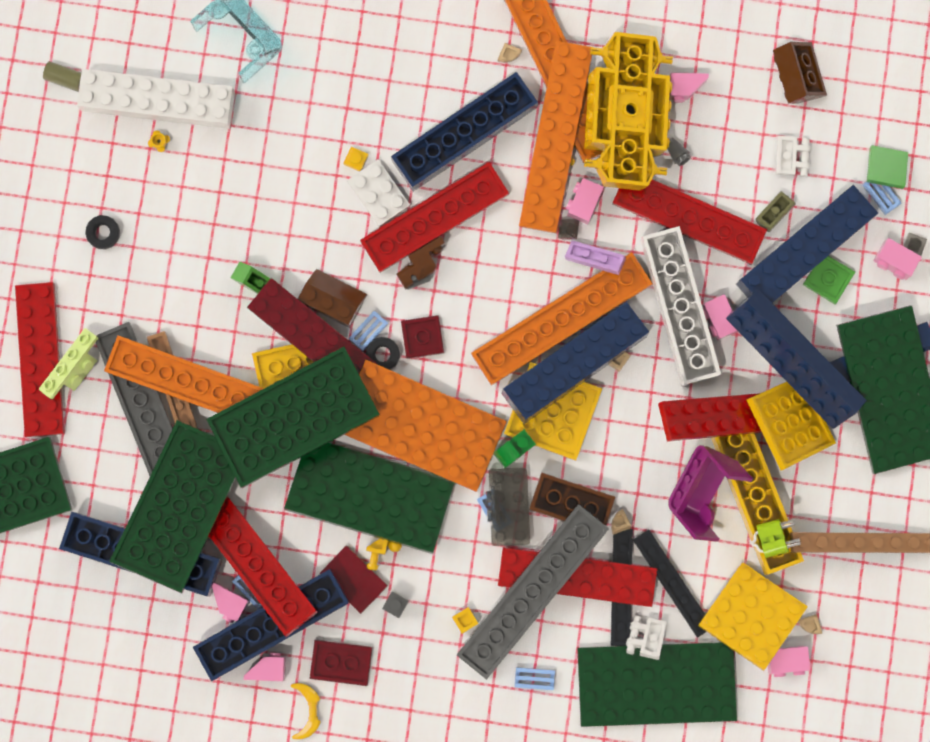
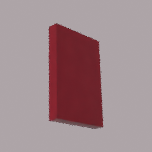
(357, 581)
(341, 662)

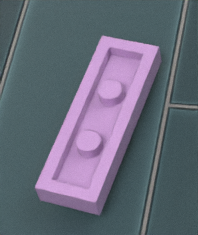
(595, 257)

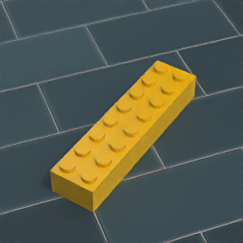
(756, 499)

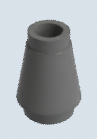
(678, 153)

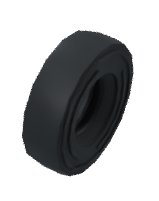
(98, 221)
(388, 343)

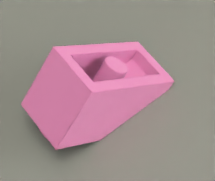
(685, 85)
(229, 603)
(268, 669)

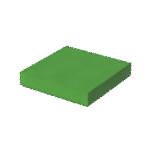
(887, 167)
(829, 279)

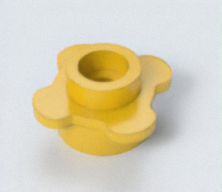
(158, 136)

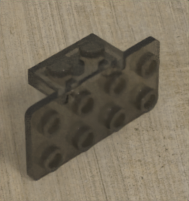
(508, 506)

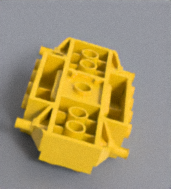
(627, 138)

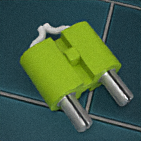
(773, 538)

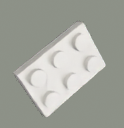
(378, 193)

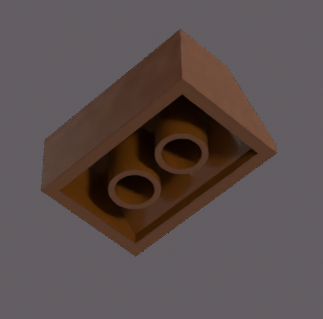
(799, 72)
(332, 298)

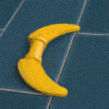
(313, 722)

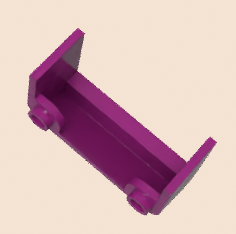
(697, 488)

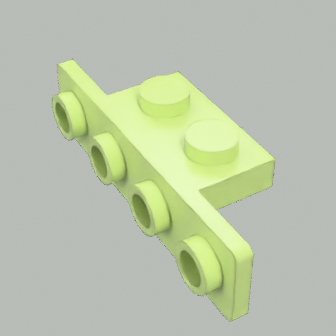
(72, 366)

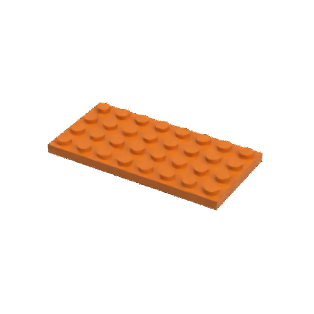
(428, 427)

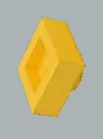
(355, 159)
(465, 620)

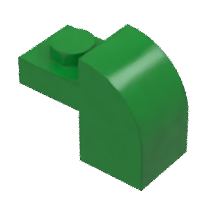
(514, 449)

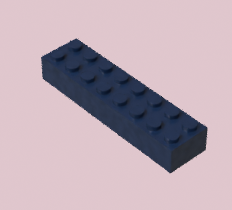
(464, 131)
(809, 245)
(796, 359)
(575, 362)
(98, 541)
(259, 632)

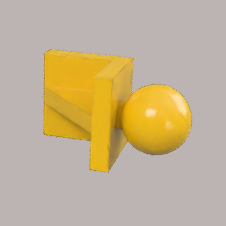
(379, 547)

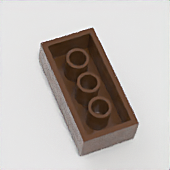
(560, 497)

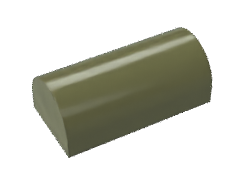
(62, 76)
(775, 211)

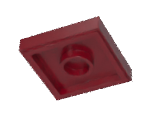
(422, 337)

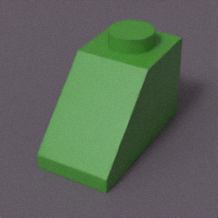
(249, 277)

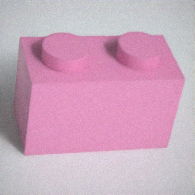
(584, 201)
(897, 259)
(716, 313)
(790, 660)

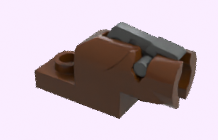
(422, 265)

